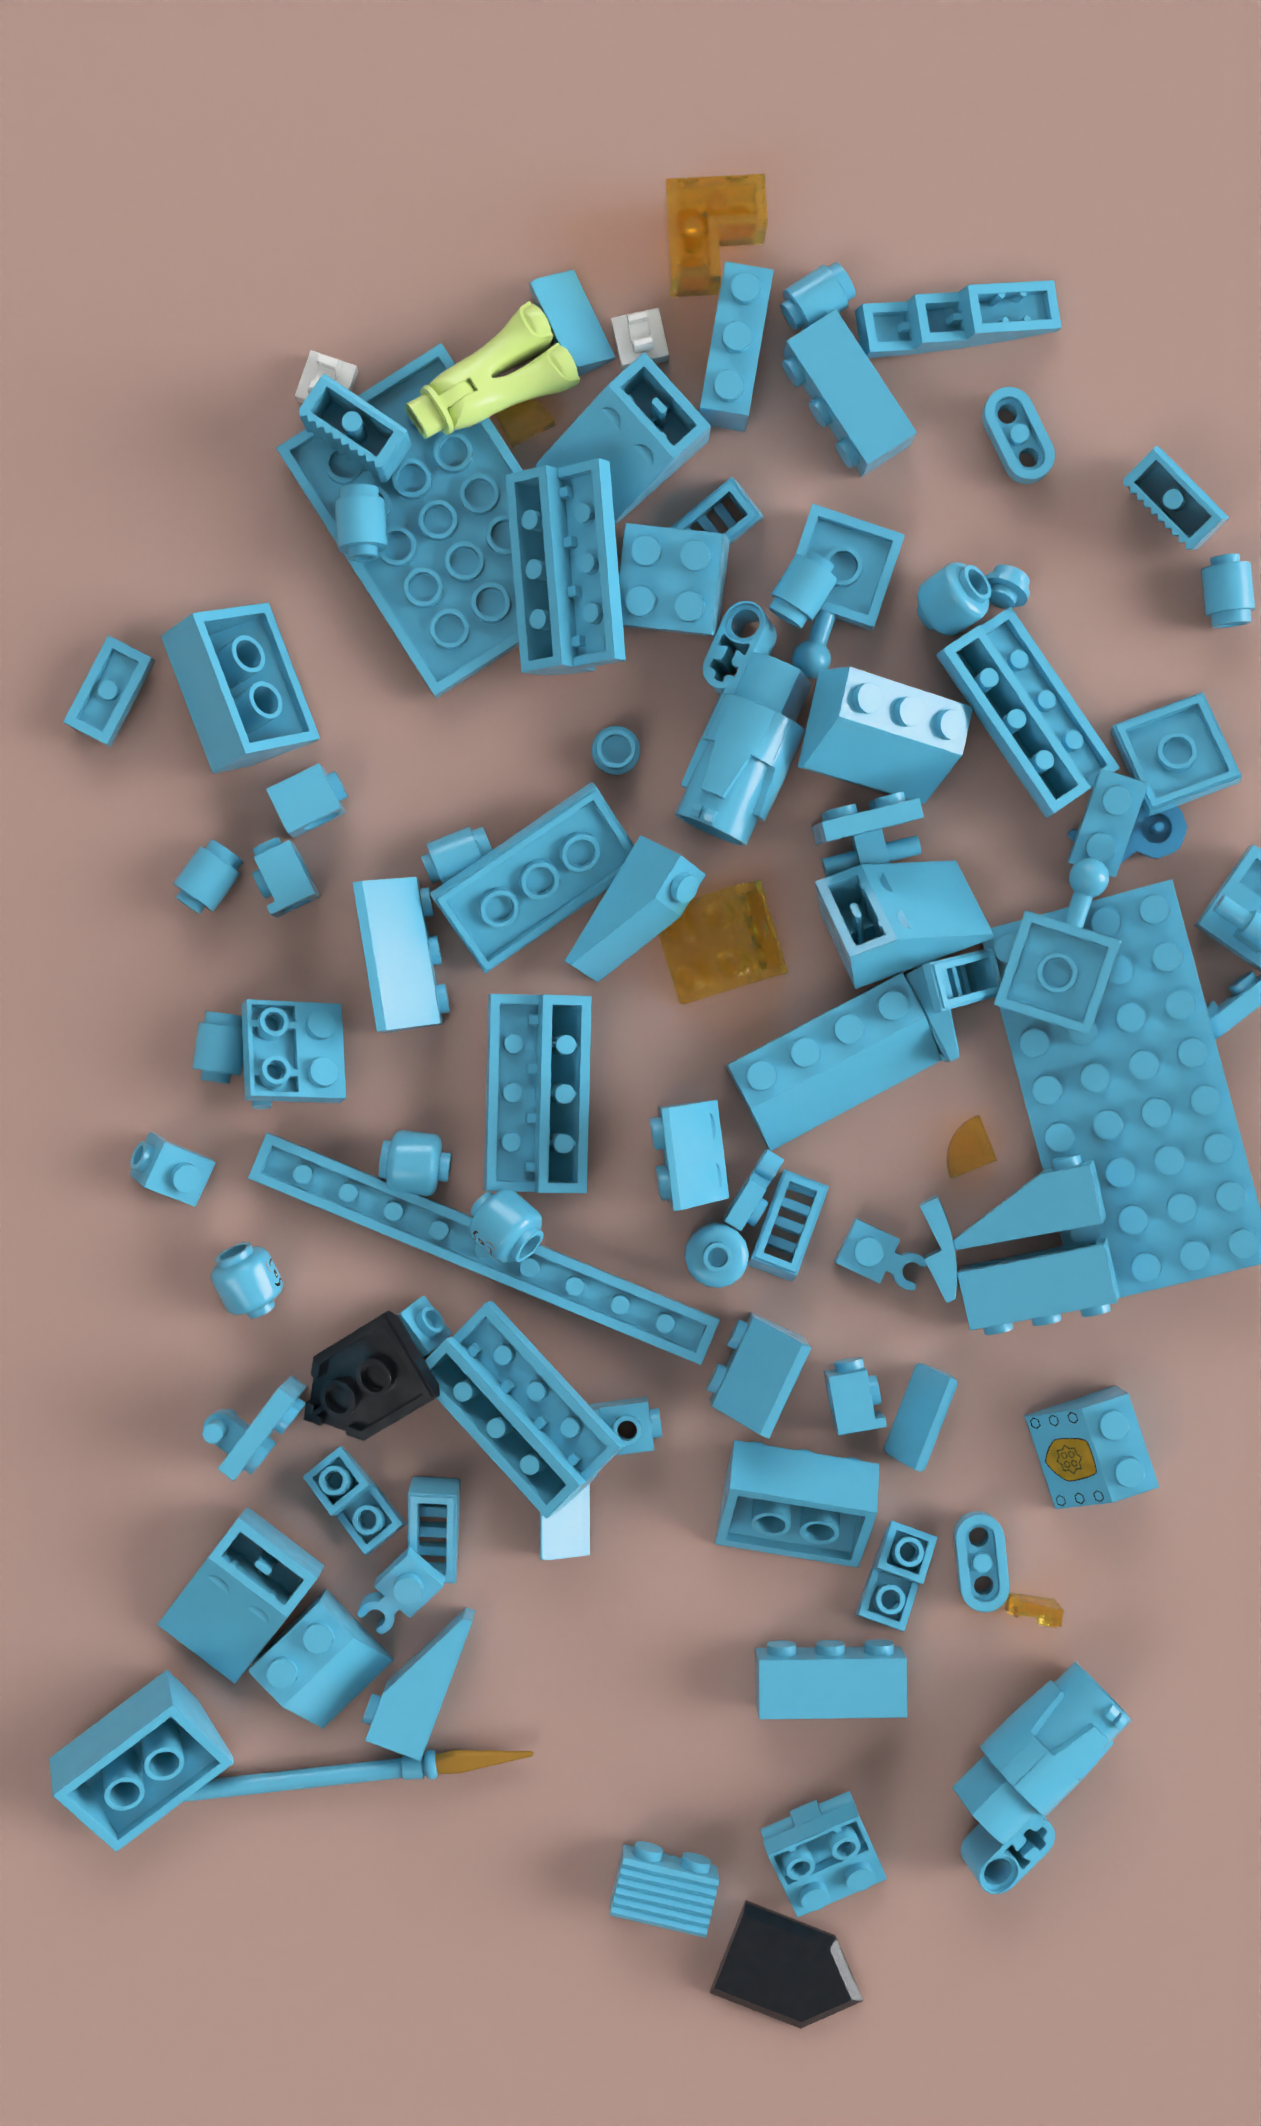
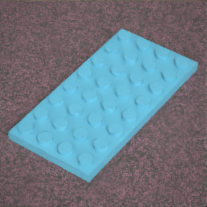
(1143, 1102)

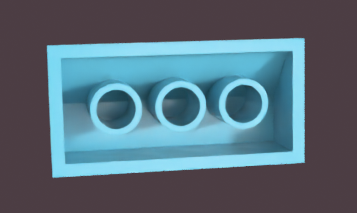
(835, 1061)

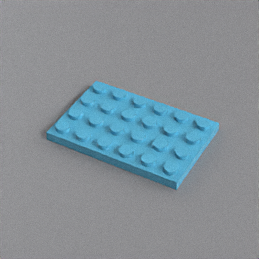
(447, 527)

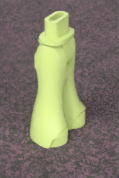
(472, 393)

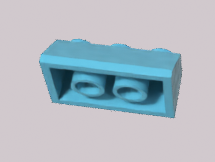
(239, 686)
(882, 733)
(400, 954)
(798, 1503)
(139, 1761)

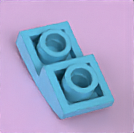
(355, 1500)
(895, 1575)

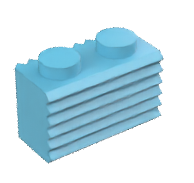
(355, 428)
(1175, 499)
(664, 1889)

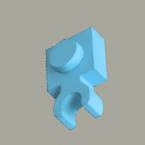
(748, 1202)
(873, 1253)
(404, 1586)

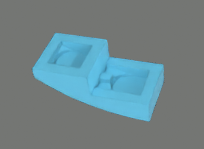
(942, 1260)

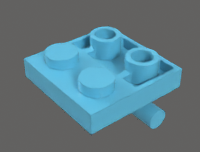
(867, 833)
(1235, 910)
(292, 1052)
(251, 1444)
(822, 1853)

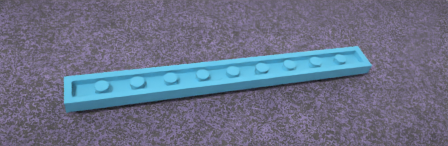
(447, 1235)

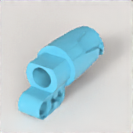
(748, 733)
(1029, 1770)

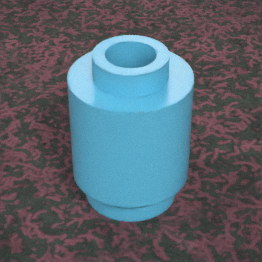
(817, 296)
(360, 522)
(803, 589)
(1228, 591)
(455, 853)
(208, 877)
(219, 1047)

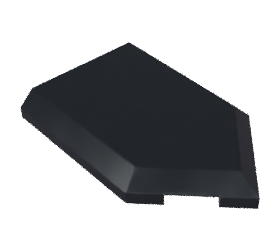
(370, 1379)
(784, 1969)

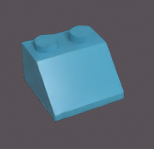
(758, 1373)
(320, 1661)

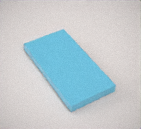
(535, 877)

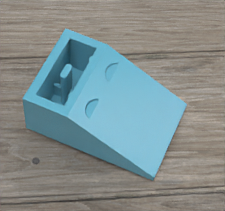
(637, 426)
(899, 916)
(692, 1154)
(241, 1595)

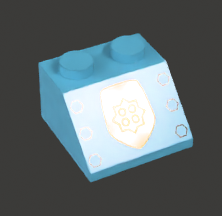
(1092, 1449)

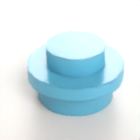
(1008, 586)
(615, 750)

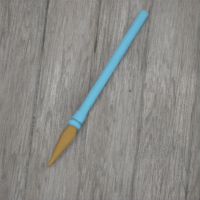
(407, 1768)

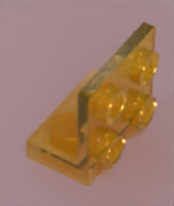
(722, 943)

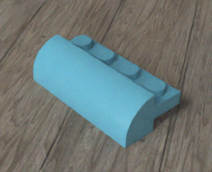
(565, 568)
(1027, 711)
(537, 1093)
(521, 1410)

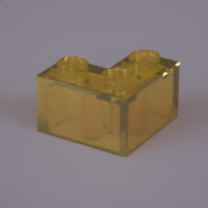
(707, 215)

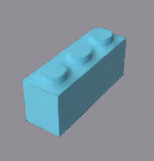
(735, 345)
(847, 394)
(1039, 1286)
(831, 1680)

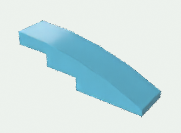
(958, 319)

